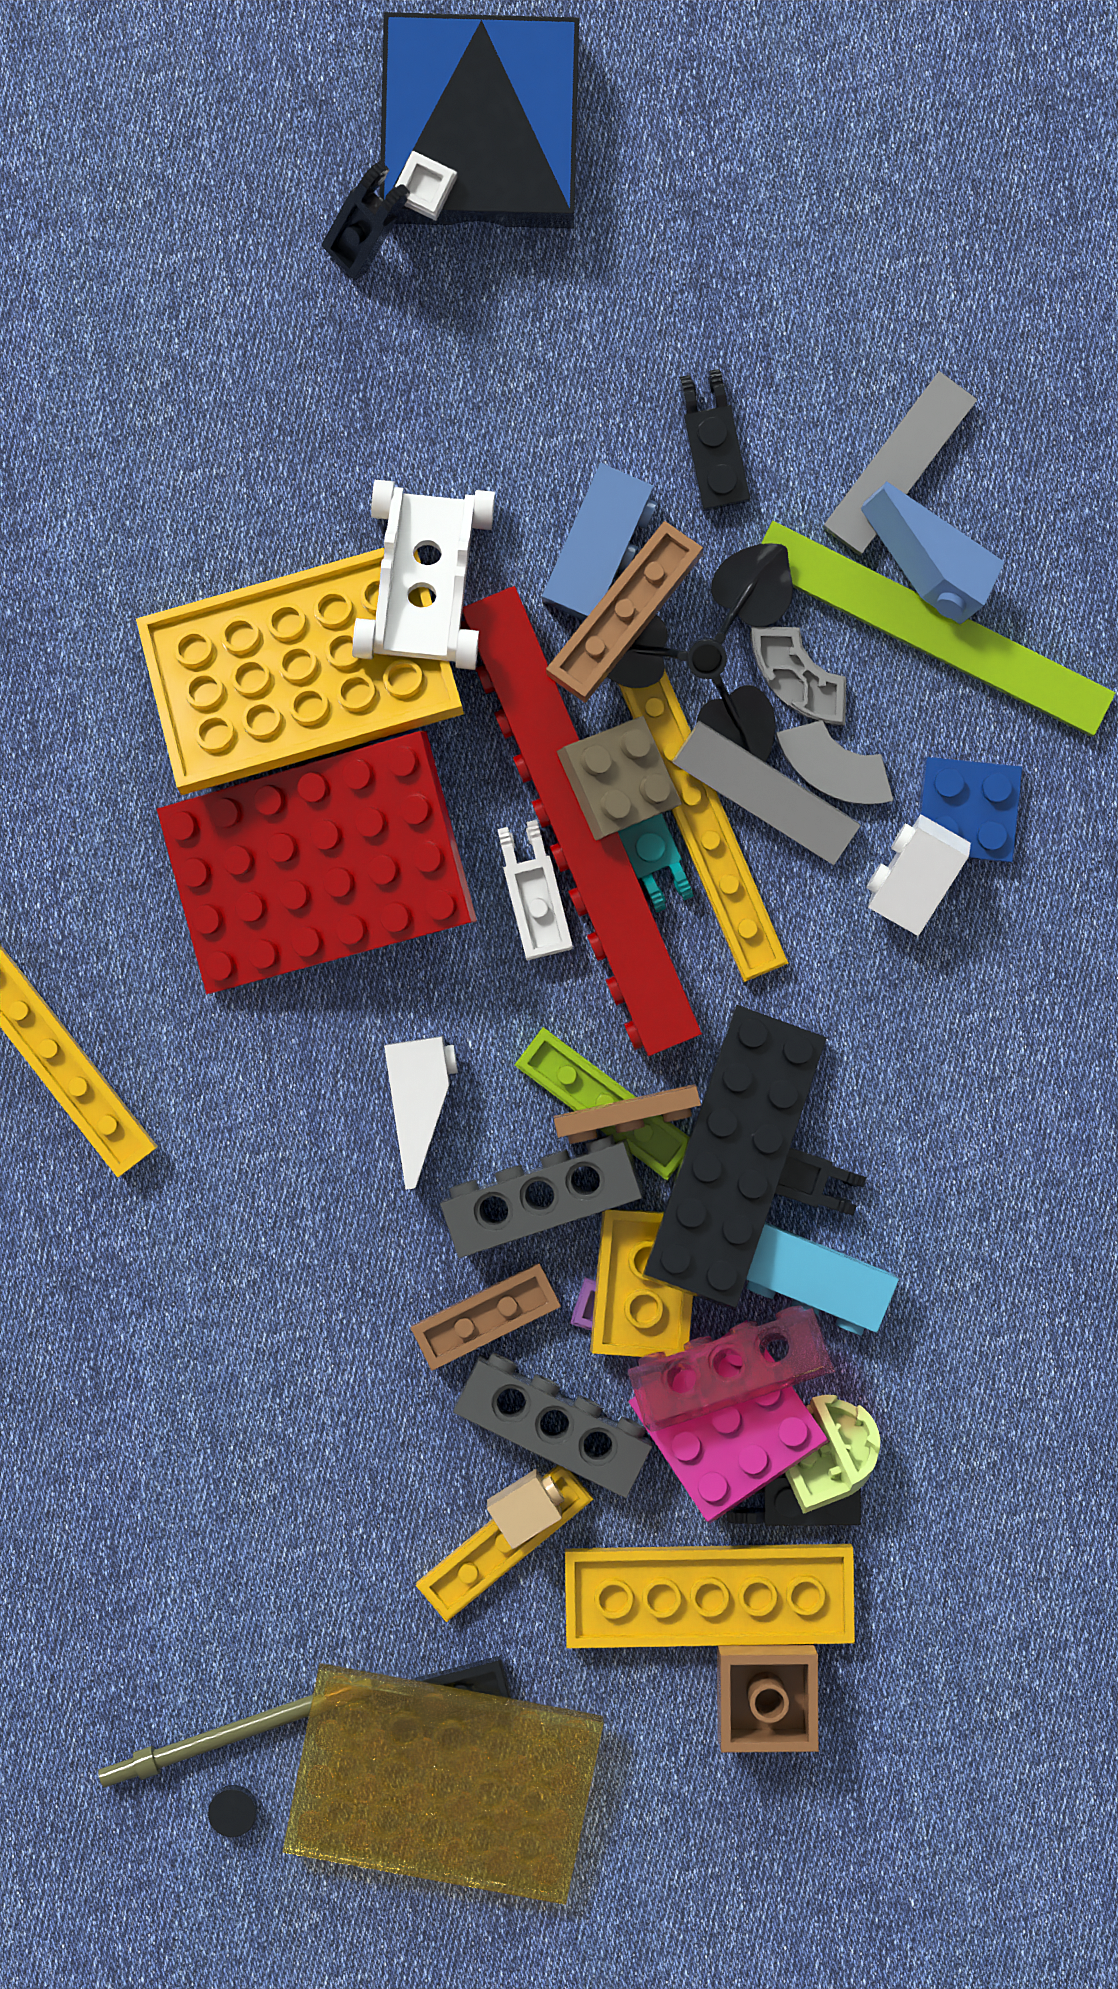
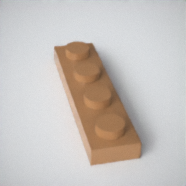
(624, 611)

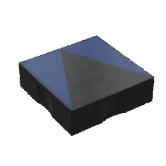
(491, 105)

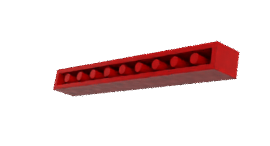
(600, 868)

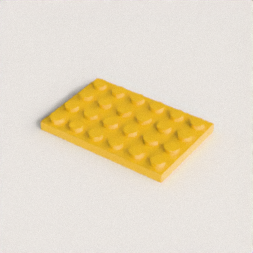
(274, 677)

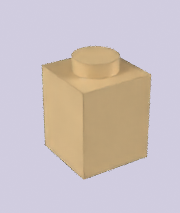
(526, 1507)

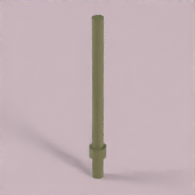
(149, 1761)

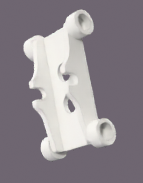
(412, 523)

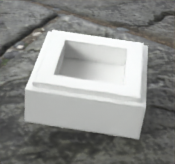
(427, 183)

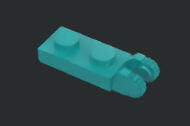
(651, 849)

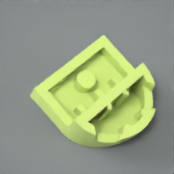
(841, 1464)

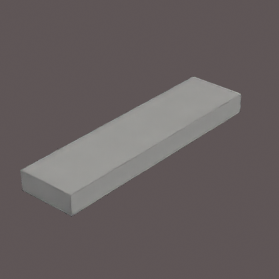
(902, 457)
(766, 792)

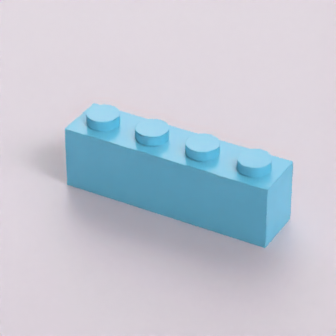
(820, 1279)

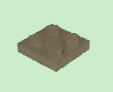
(619, 777)

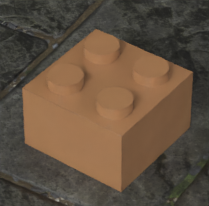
(767, 1698)

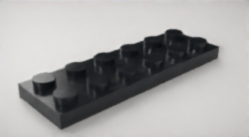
(734, 1157)

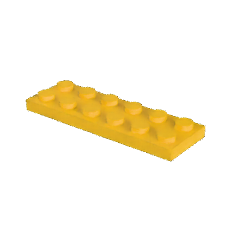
(709, 1595)

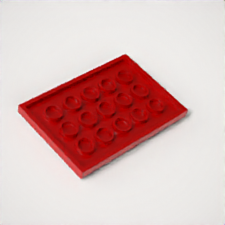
(317, 863)

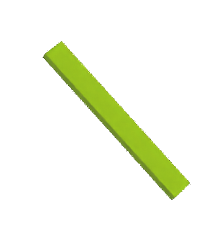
(962, 646)

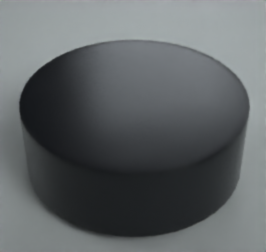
(232, 1811)

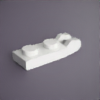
(535, 897)

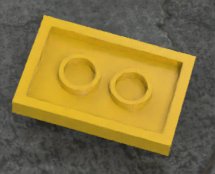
(630, 1311)

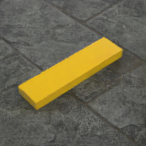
(489, 1556)

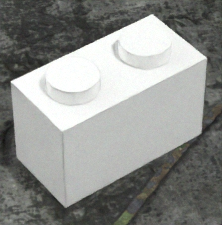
(918, 874)

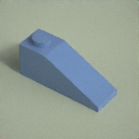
(935, 557)

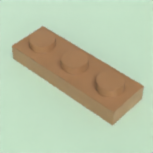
(627, 1114)
(485, 1316)

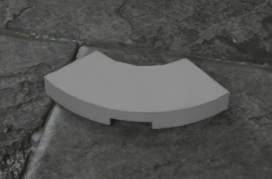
(796, 677)
(832, 768)

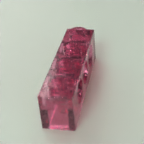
(805, 1361)

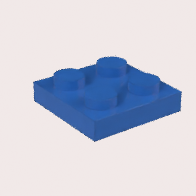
(975, 803)

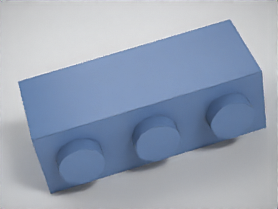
(599, 541)

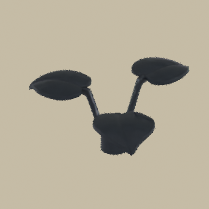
(759, 590)

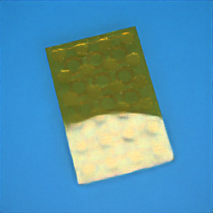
(443, 1783)

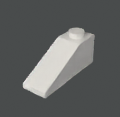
(418, 1090)

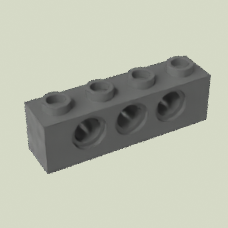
(475, 1231)
(612, 1469)

